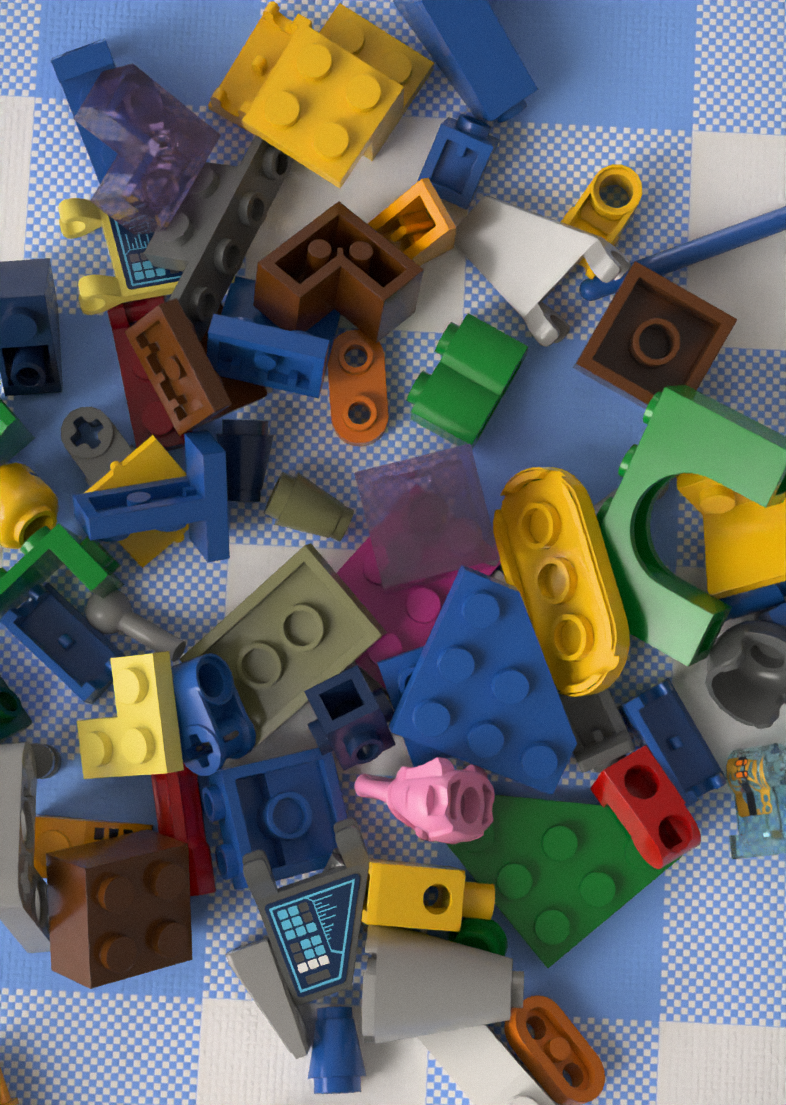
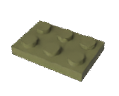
(290, 638)

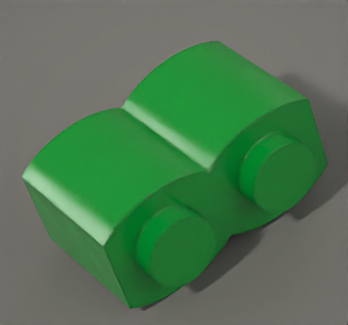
(467, 382)

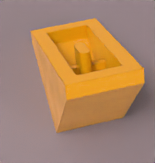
(417, 223)

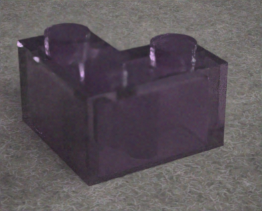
(157, 147)

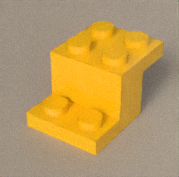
(338, 95)

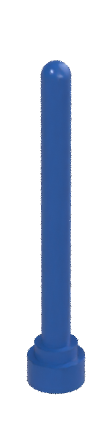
(696, 250)

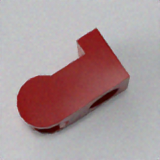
(648, 807)

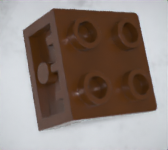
(182, 372)

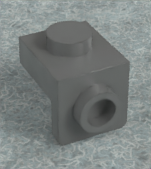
(598, 730)

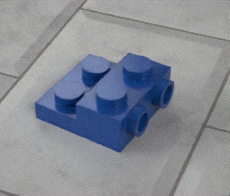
(279, 808)

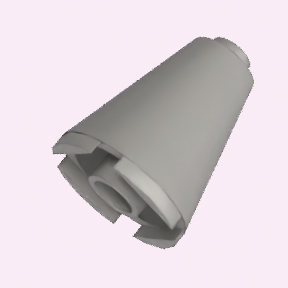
(432, 985)

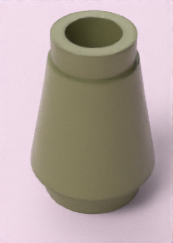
(307, 508)

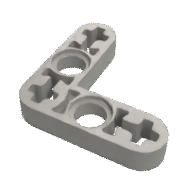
(21, 886)

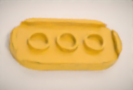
(564, 575)

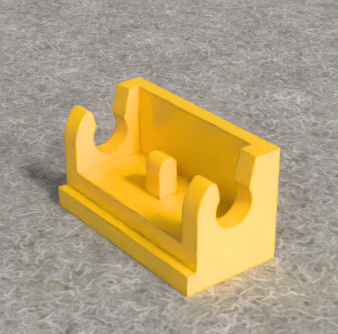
(256, 63)

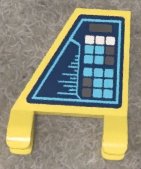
(133, 272)

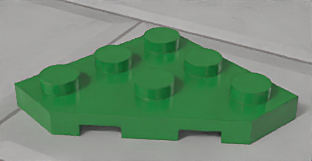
(556, 869)

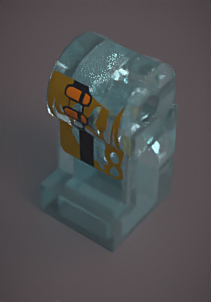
(759, 790)

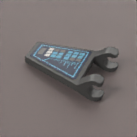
(315, 919)

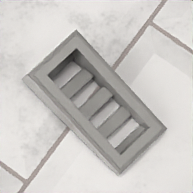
(264, 981)

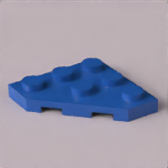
(487, 688)

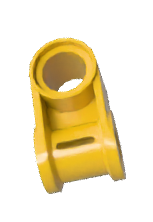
(600, 219)

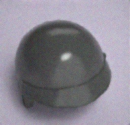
(749, 672)

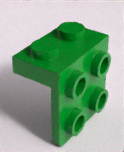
(47, 553)

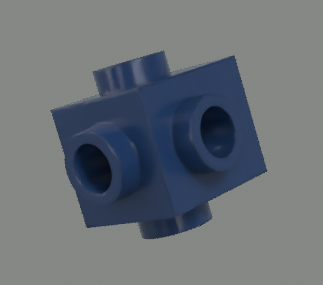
(350, 718)

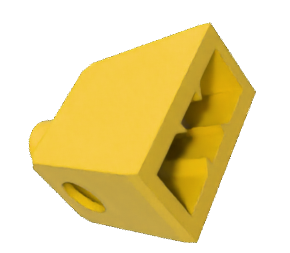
(397, 892)

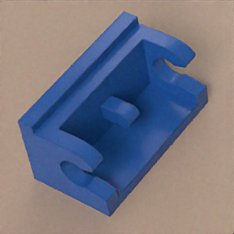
(64, 641)
(668, 730)

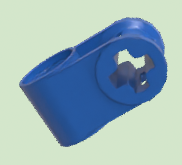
(208, 711)

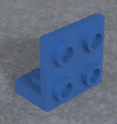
(256, 351)

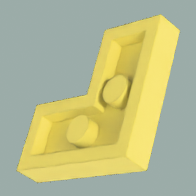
(146, 728)

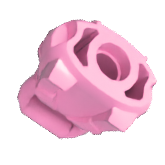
(436, 799)

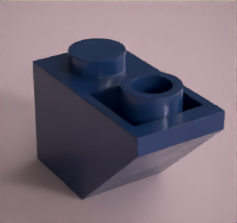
(29, 328)

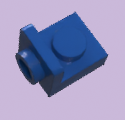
(459, 159)

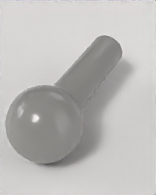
(115, 615)

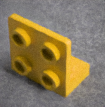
(740, 537)

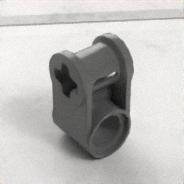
(94, 462)

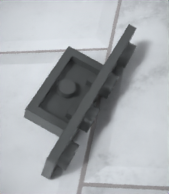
(217, 228)

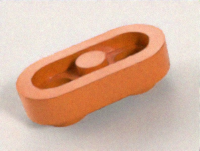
(358, 386)
(555, 1049)

